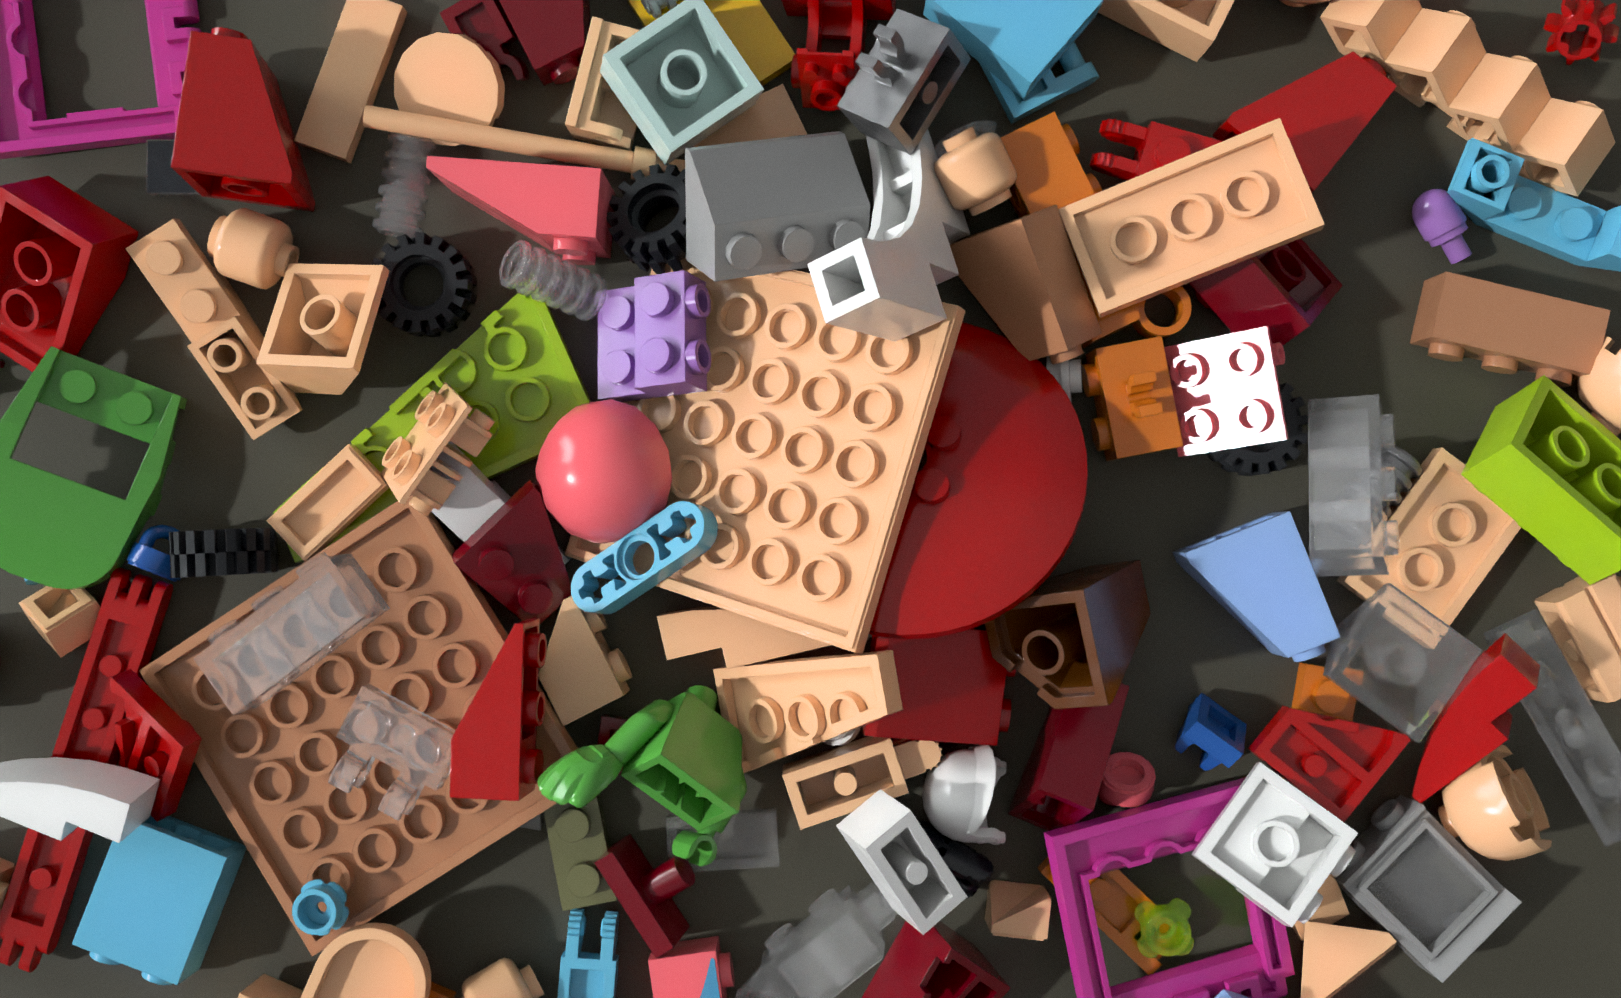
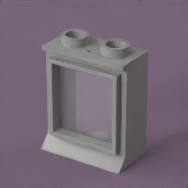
(1424, 887)

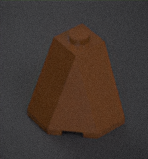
(1075, 633)

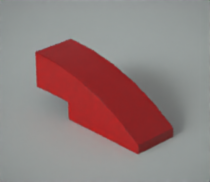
(1476, 715)

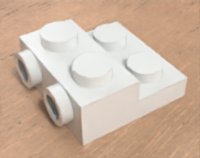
(1276, 846)

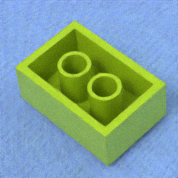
(1554, 476)

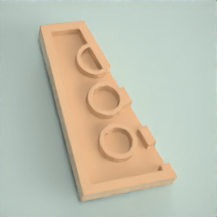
(805, 701)

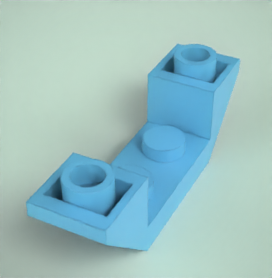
(1504, 202)

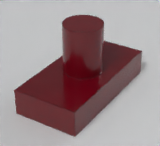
(648, 892)

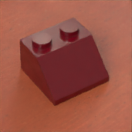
(1273, 289)

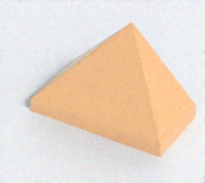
(1338, 956)

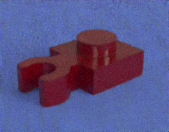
(490, 27)

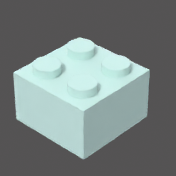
(680, 79)

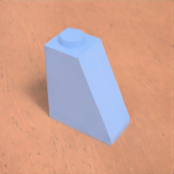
(1265, 584)

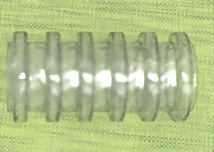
(404, 185)
(552, 280)

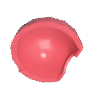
(603, 471)

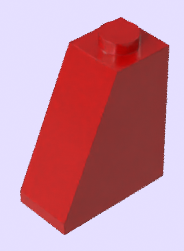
(1319, 112)

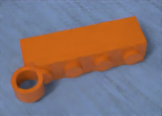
(1051, 176)

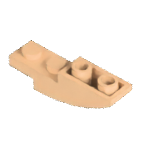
(217, 325)

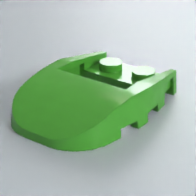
(61, 528)

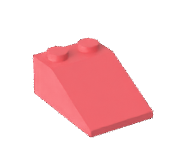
(547, 203)

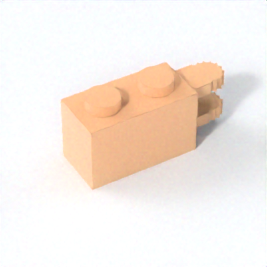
(849, 774)

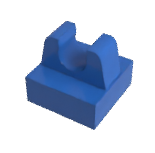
(1214, 731)

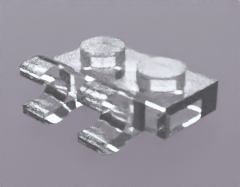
(398, 736)

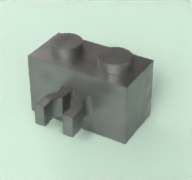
(903, 80)

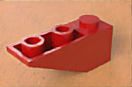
(496, 738)

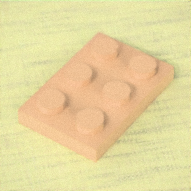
(1445, 540)

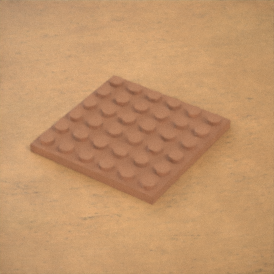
(277, 758)

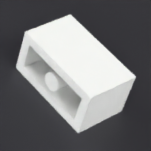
(902, 861)

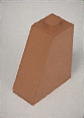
(1030, 285)

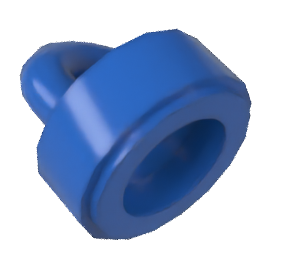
(149, 559)

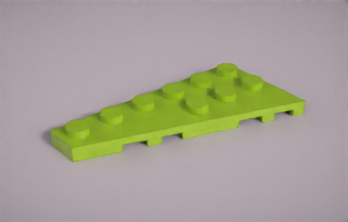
(508, 370)

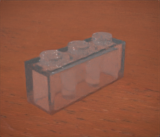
(1351, 486)
(290, 631)

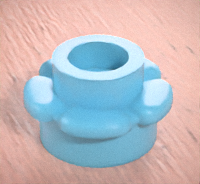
(309, 916)

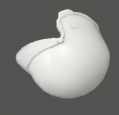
(961, 792)

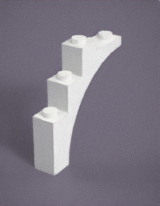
(891, 277)

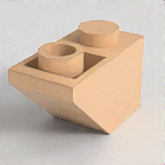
(580, 666)

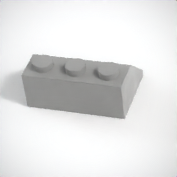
(771, 204)

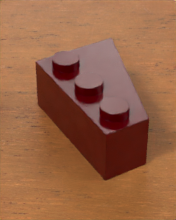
(935, 967)

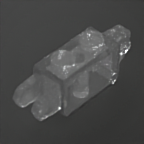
(824, 950)

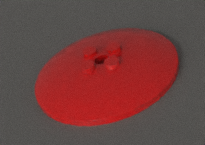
(992, 498)

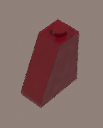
(551, 35)
(1067, 764)

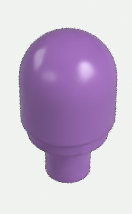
(1441, 223)

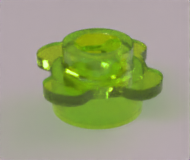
(1173, 942)

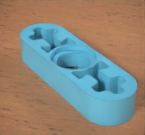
(668, 558)

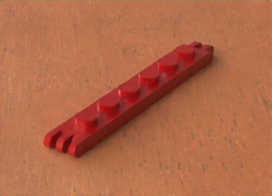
(50, 867)

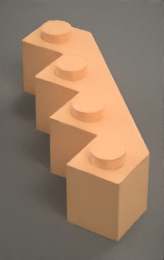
(1486, 94)

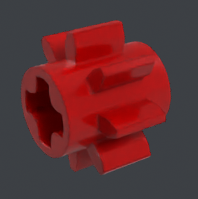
(1581, 44)

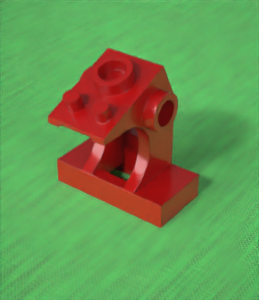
(827, 74)

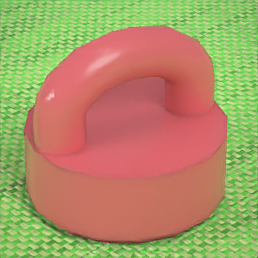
(1127, 780)

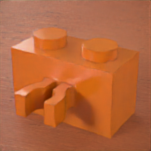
(1131, 399)

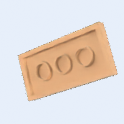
(1191, 218)

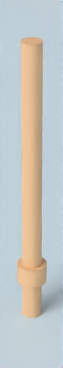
(514, 141)

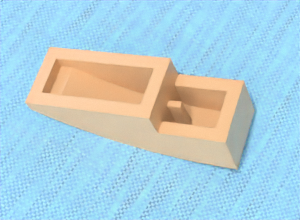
(739, 636)

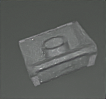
(1399, 660)

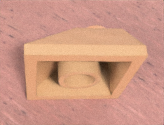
(322, 325)

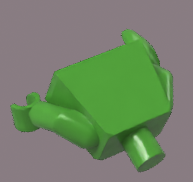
(674, 754)

